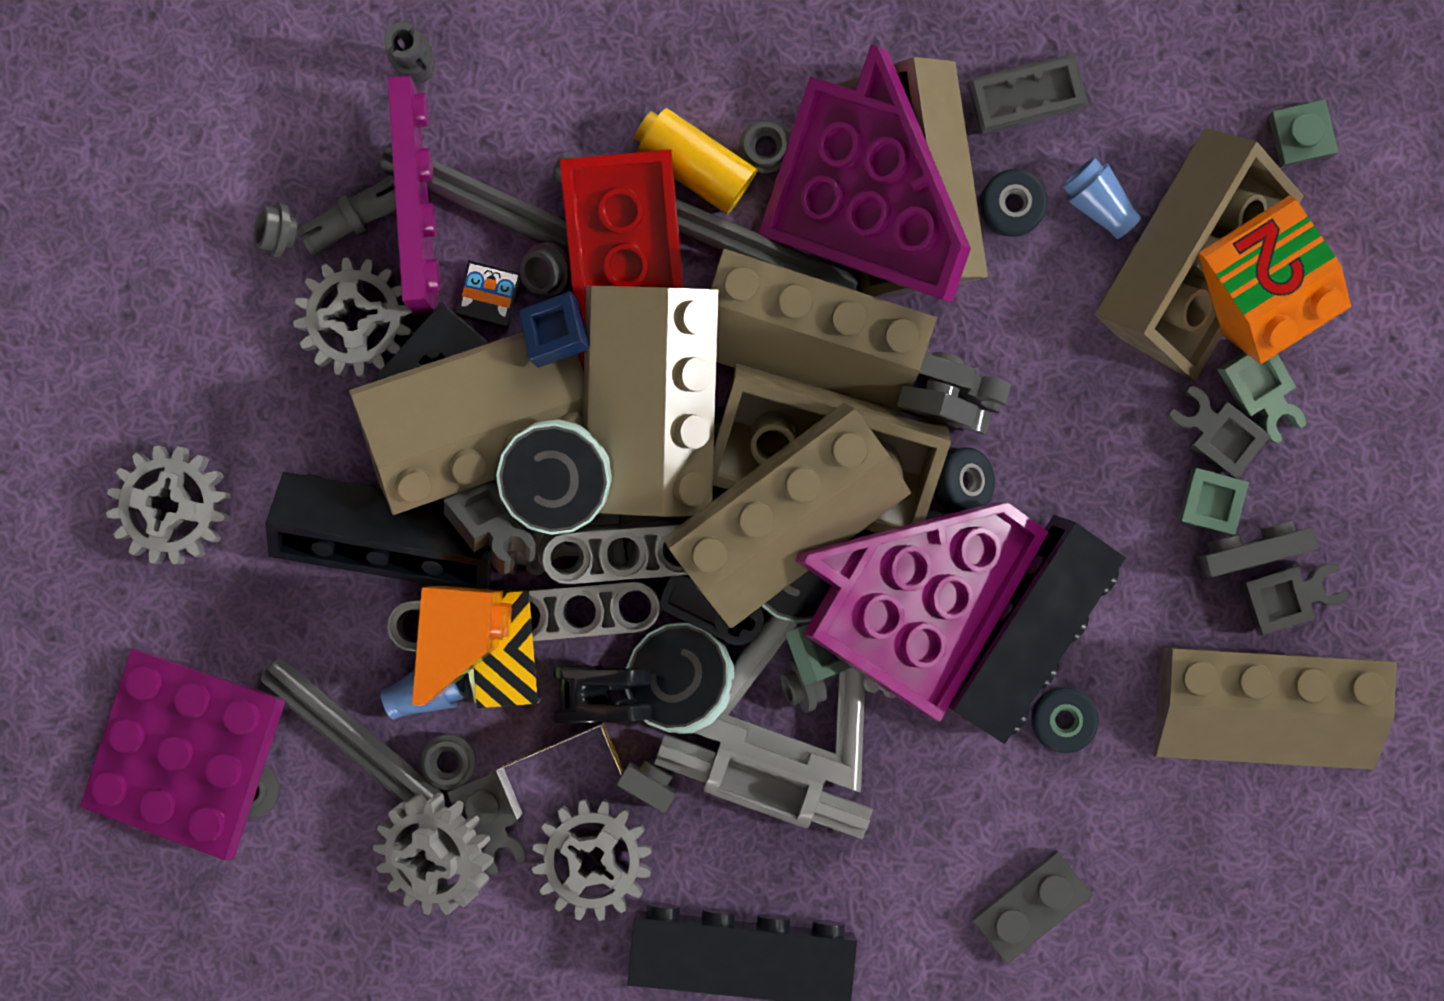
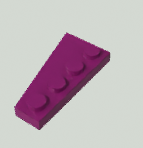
(414, 213)

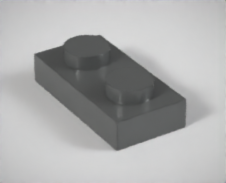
(1277, 543)
(1031, 906)

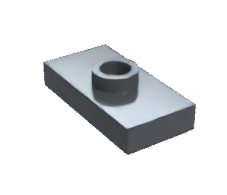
(1027, 94)

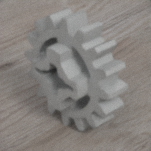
(350, 294)
(171, 484)
(571, 842)
(433, 853)

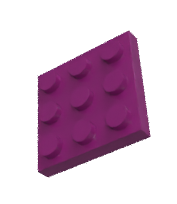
(182, 754)

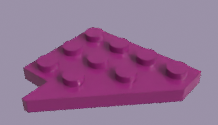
(866, 186)
(922, 598)

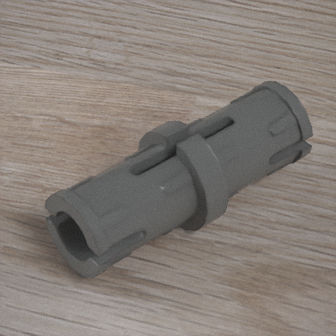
(415, 48)
(349, 216)

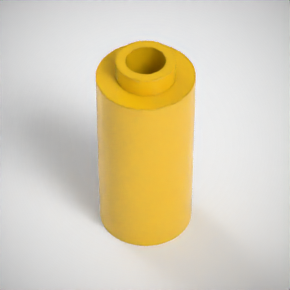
(697, 159)

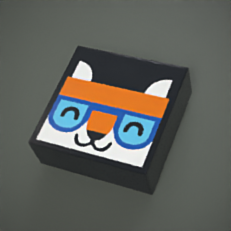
(488, 294)

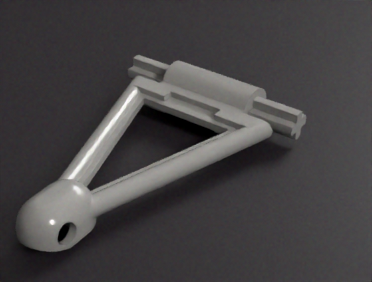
(774, 770)

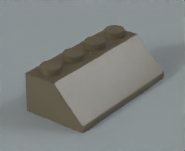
(937, 104)
(1162, 291)
(817, 331)
(652, 395)
(771, 411)
(454, 417)
(797, 501)
(1273, 708)

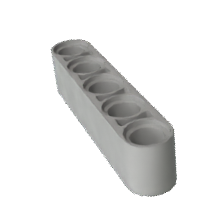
(593, 545)
(553, 614)

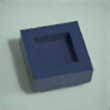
(554, 329)

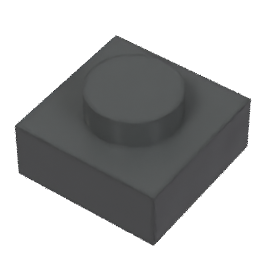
(649, 784)

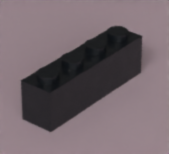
(355, 531)
(1037, 628)
(741, 957)

